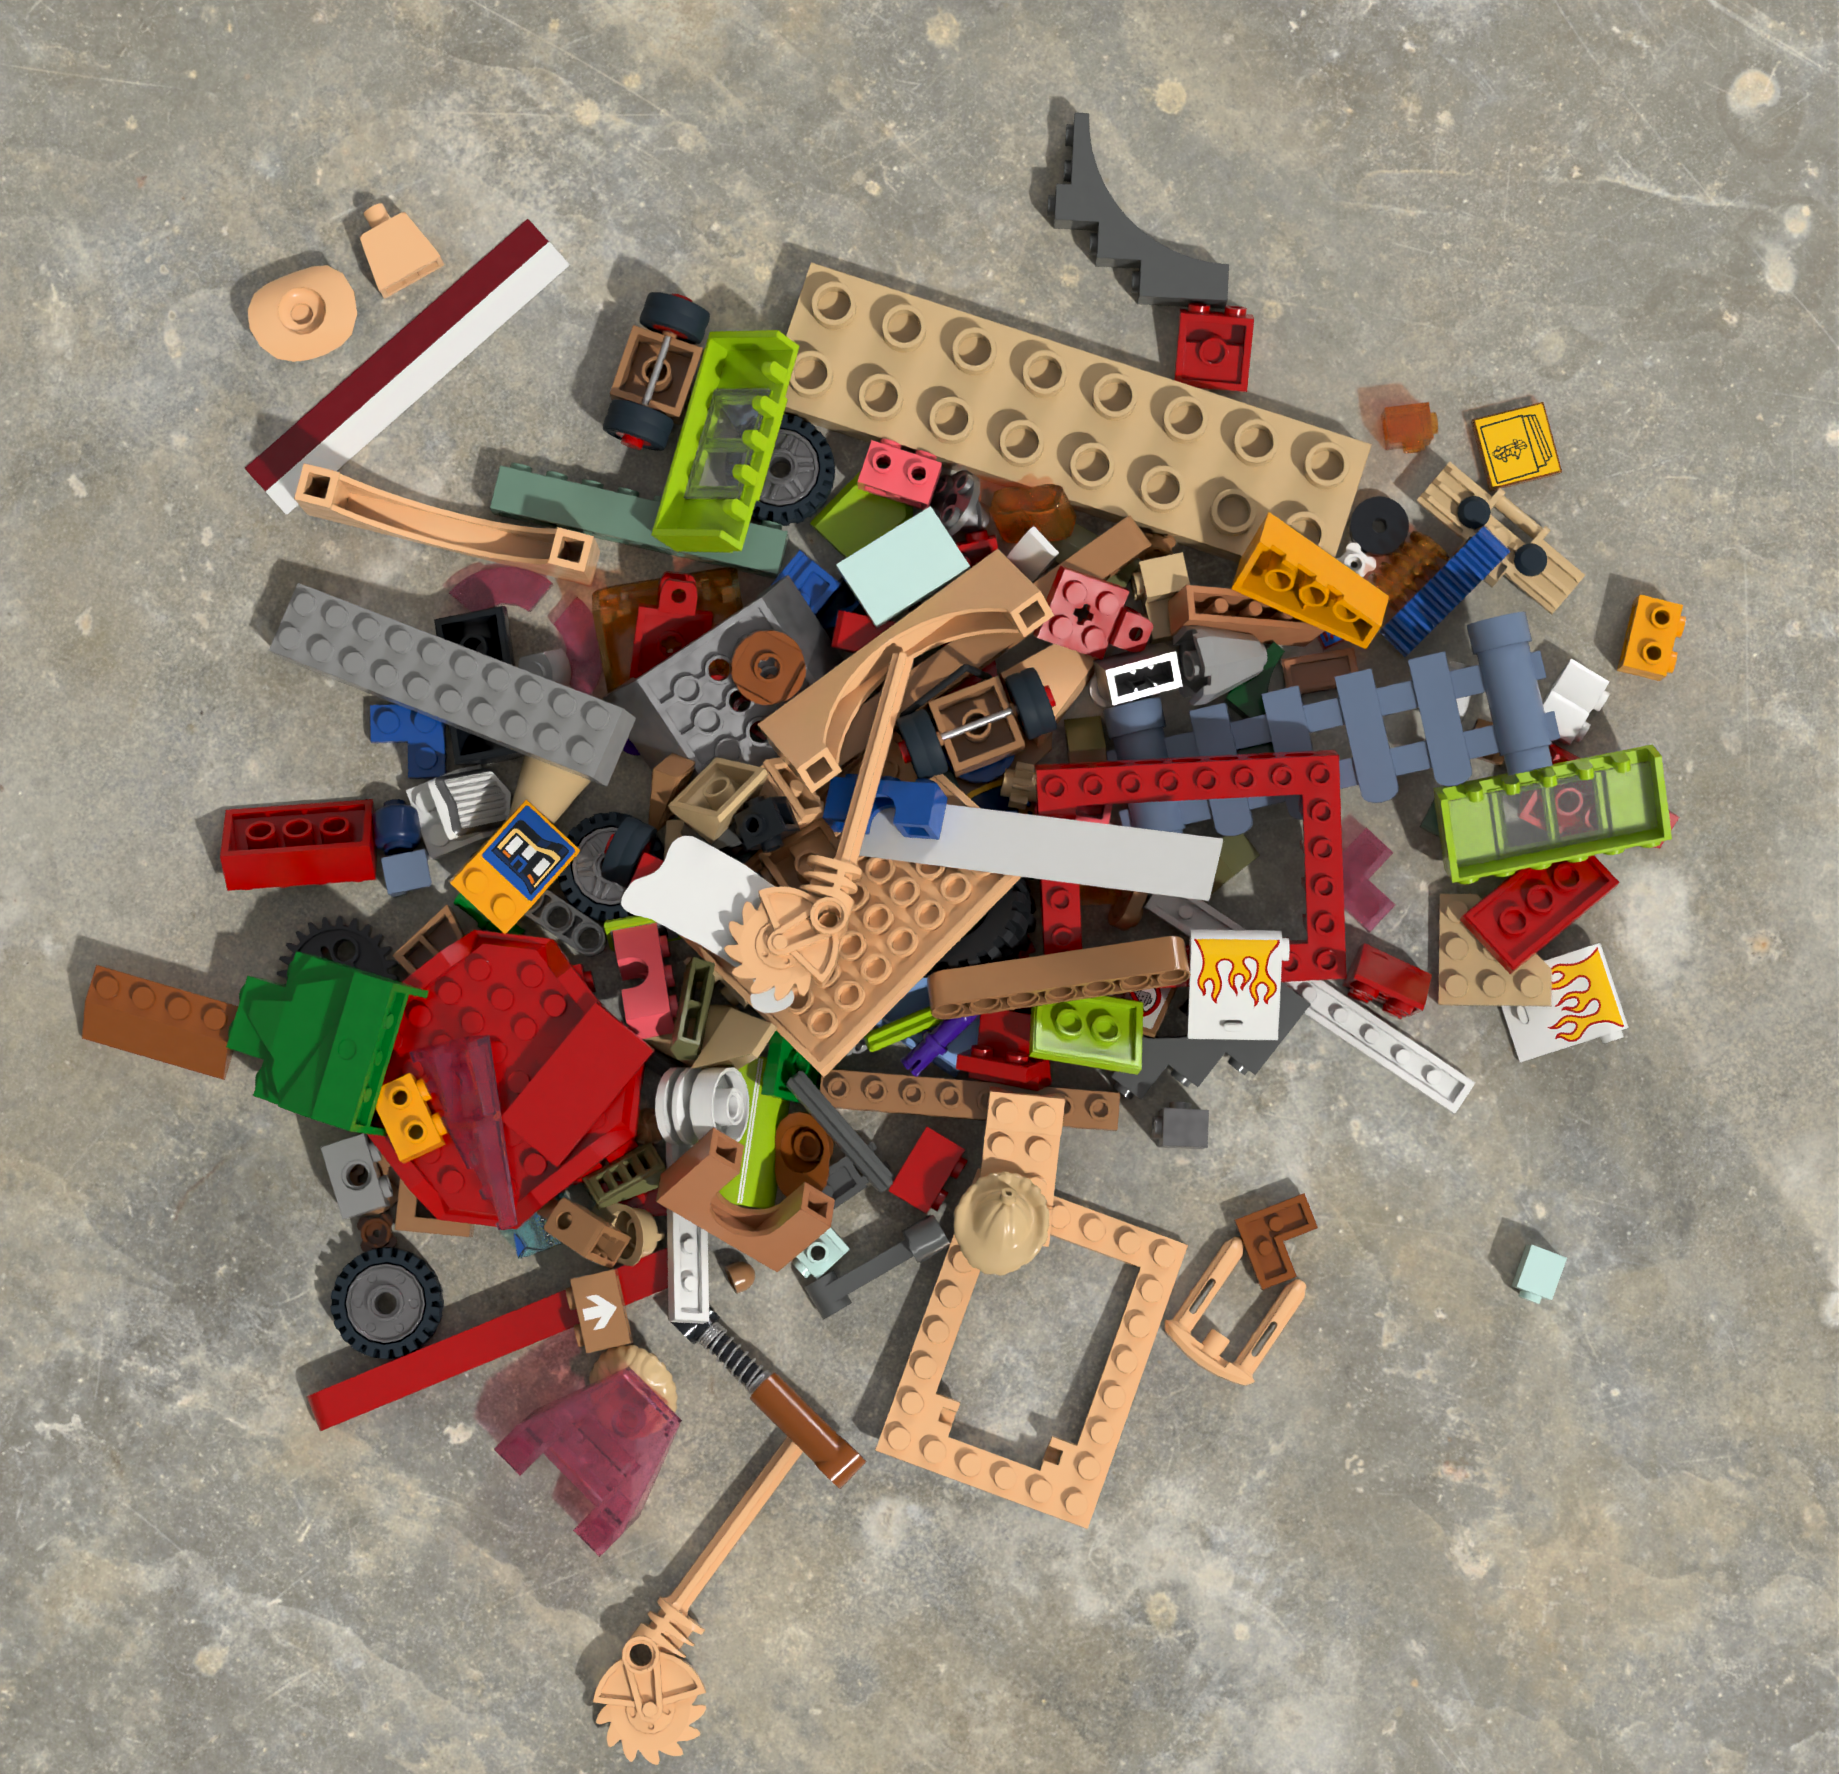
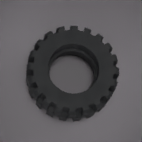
(999, 936)

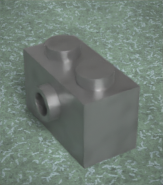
(1137, 674)
(1181, 1127)

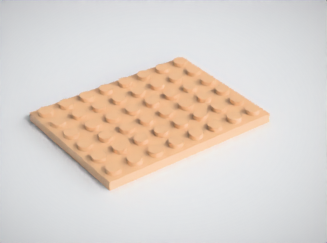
(895, 935)

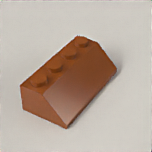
(158, 1022)

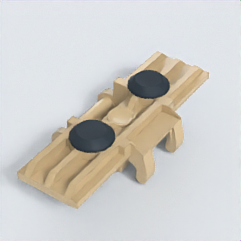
(1531, 566)

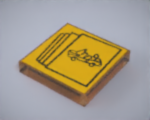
(1516, 446)

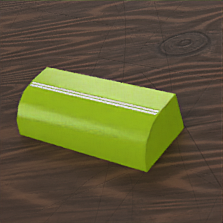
(757, 1182)

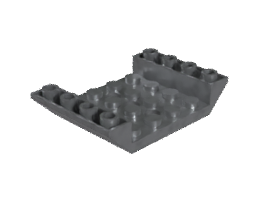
(690, 712)

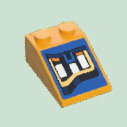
(514, 866)

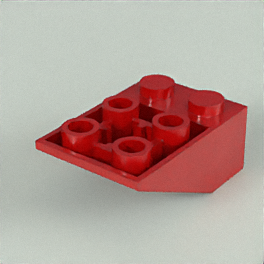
(1388, 981)

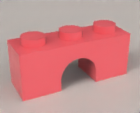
(641, 955)

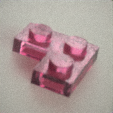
(1361, 897)

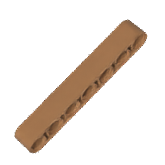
(1058, 977)

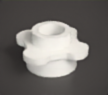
(1354, 553)

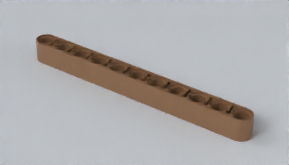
(1098, 559)

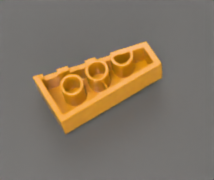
(1309, 584)

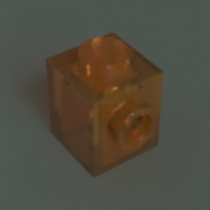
(1409, 427)

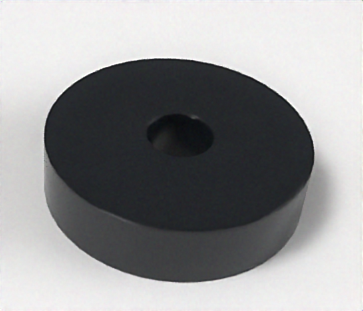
(1382, 510)

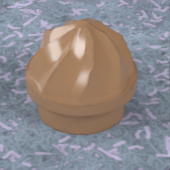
(647, 1127)

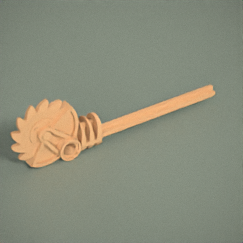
(783, 938)
(654, 1700)

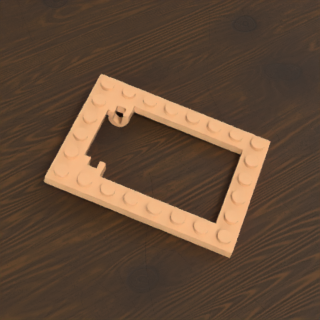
(922, 1419)

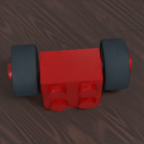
(630, 853)

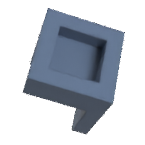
(406, 872)

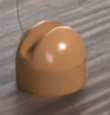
(740, 1275)

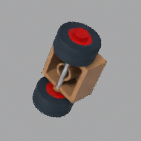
(657, 372)
(977, 725)

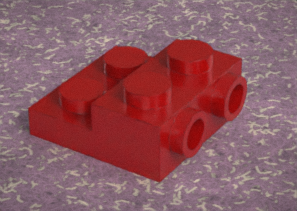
(1214, 347)

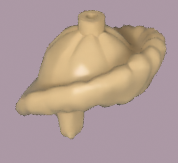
(1001, 1223)
(643, 1364)

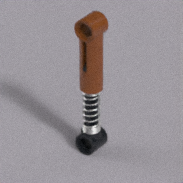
(779, 1402)

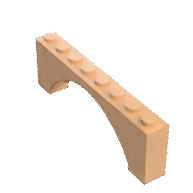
(356, 504)
(981, 601)

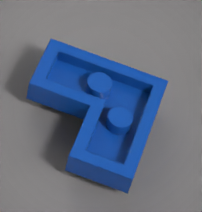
(423, 734)

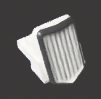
(460, 809)

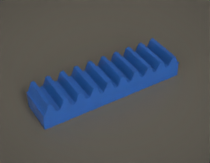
(1445, 591)

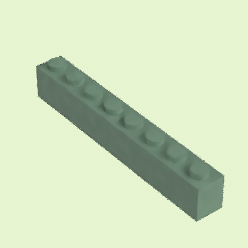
(620, 518)

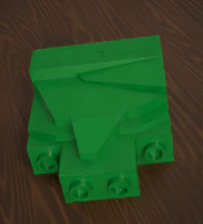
(322, 1039)

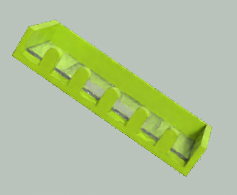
(1553, 814)

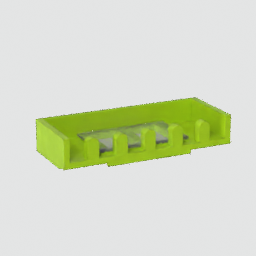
(726, 441)

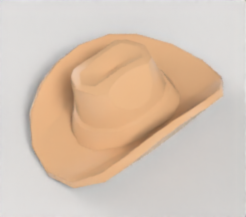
(303, 314)

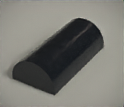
(489, 634)

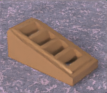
(668, 781)

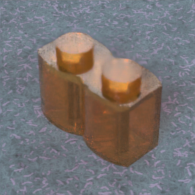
(1043, 506)

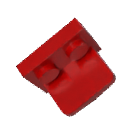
(1004, 1052)

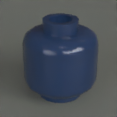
(396, 827)

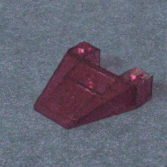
(606, 1443)

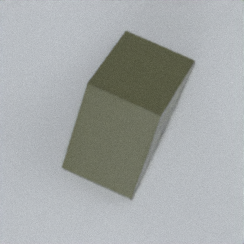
(1085, 740)
(1234, 857)

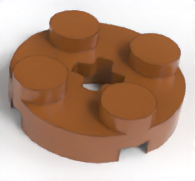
(759, 647)

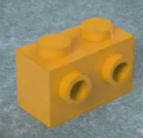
(1651, 638)
(409, 1118)

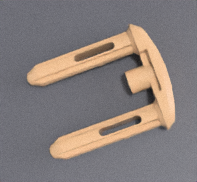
(1209, 1351)

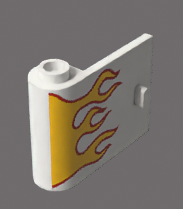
(1235, 983)
(1581, 1009)

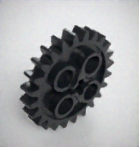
(367, 954)

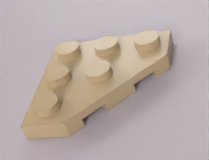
(1473, 975)

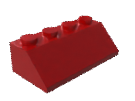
(298, 845)

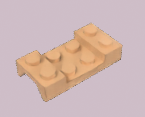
(1024, 1138)

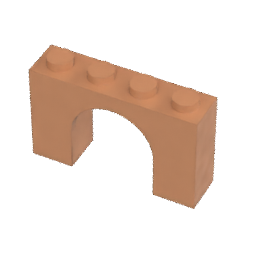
(768, 1234)

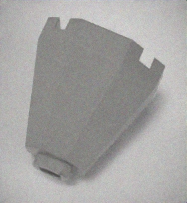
(1216, 661)

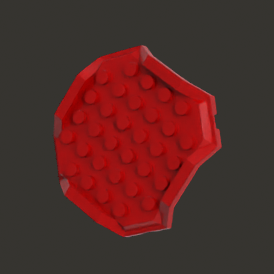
(527, 1003)

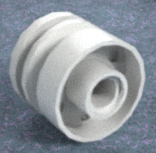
(697, 1100)

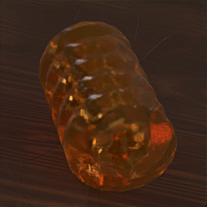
(1408, 567)

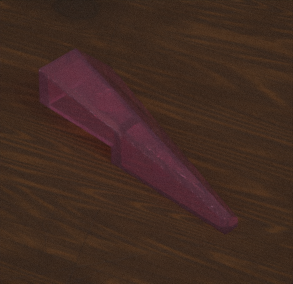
(466, 1086)

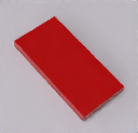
(1536, 908)
(577, 1084)

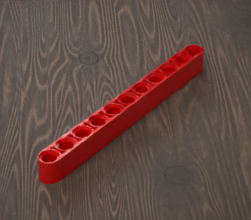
(472, 1348)

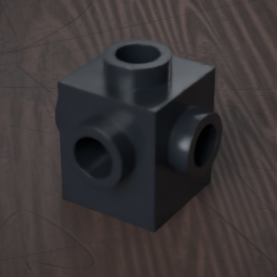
(765, 823)

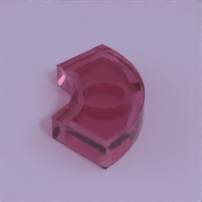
(501, 587)
(581, 645)

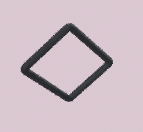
(943, 684)

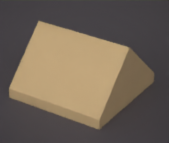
(718, 795)

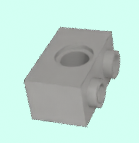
(340, 1159)

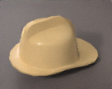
(637, 1224)

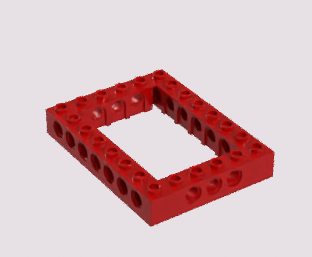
(1303, 773)

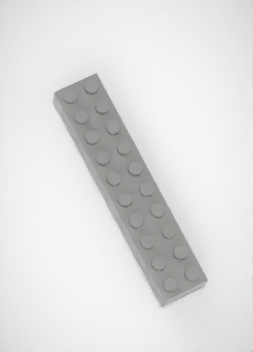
(453, 684)

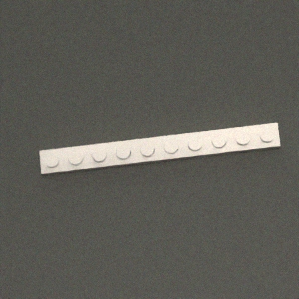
(1339, 1014)

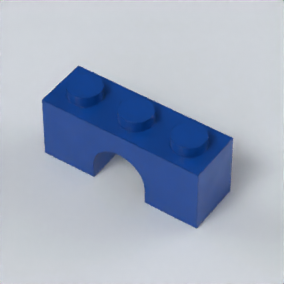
(917, 805)

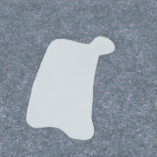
(697, 898)

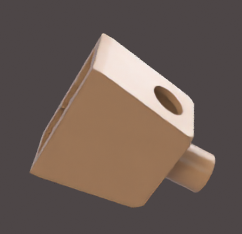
(584, 1231)

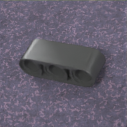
(573, 929)

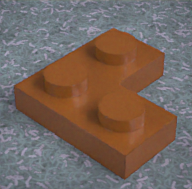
(1264, 1237)

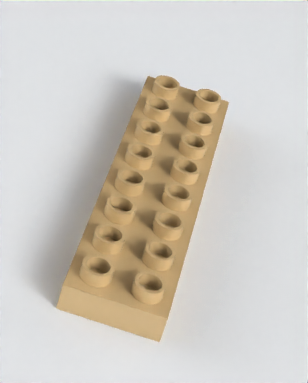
(1064, 417)

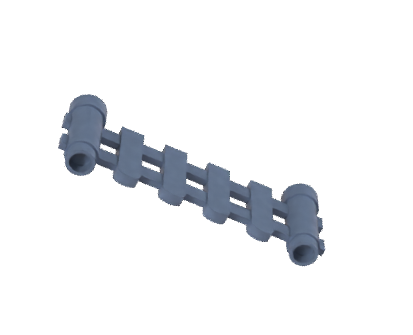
(1504, 672)

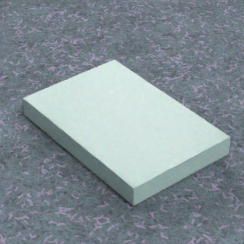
(903, 567)

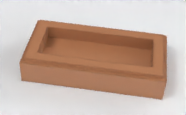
(1318, 670)

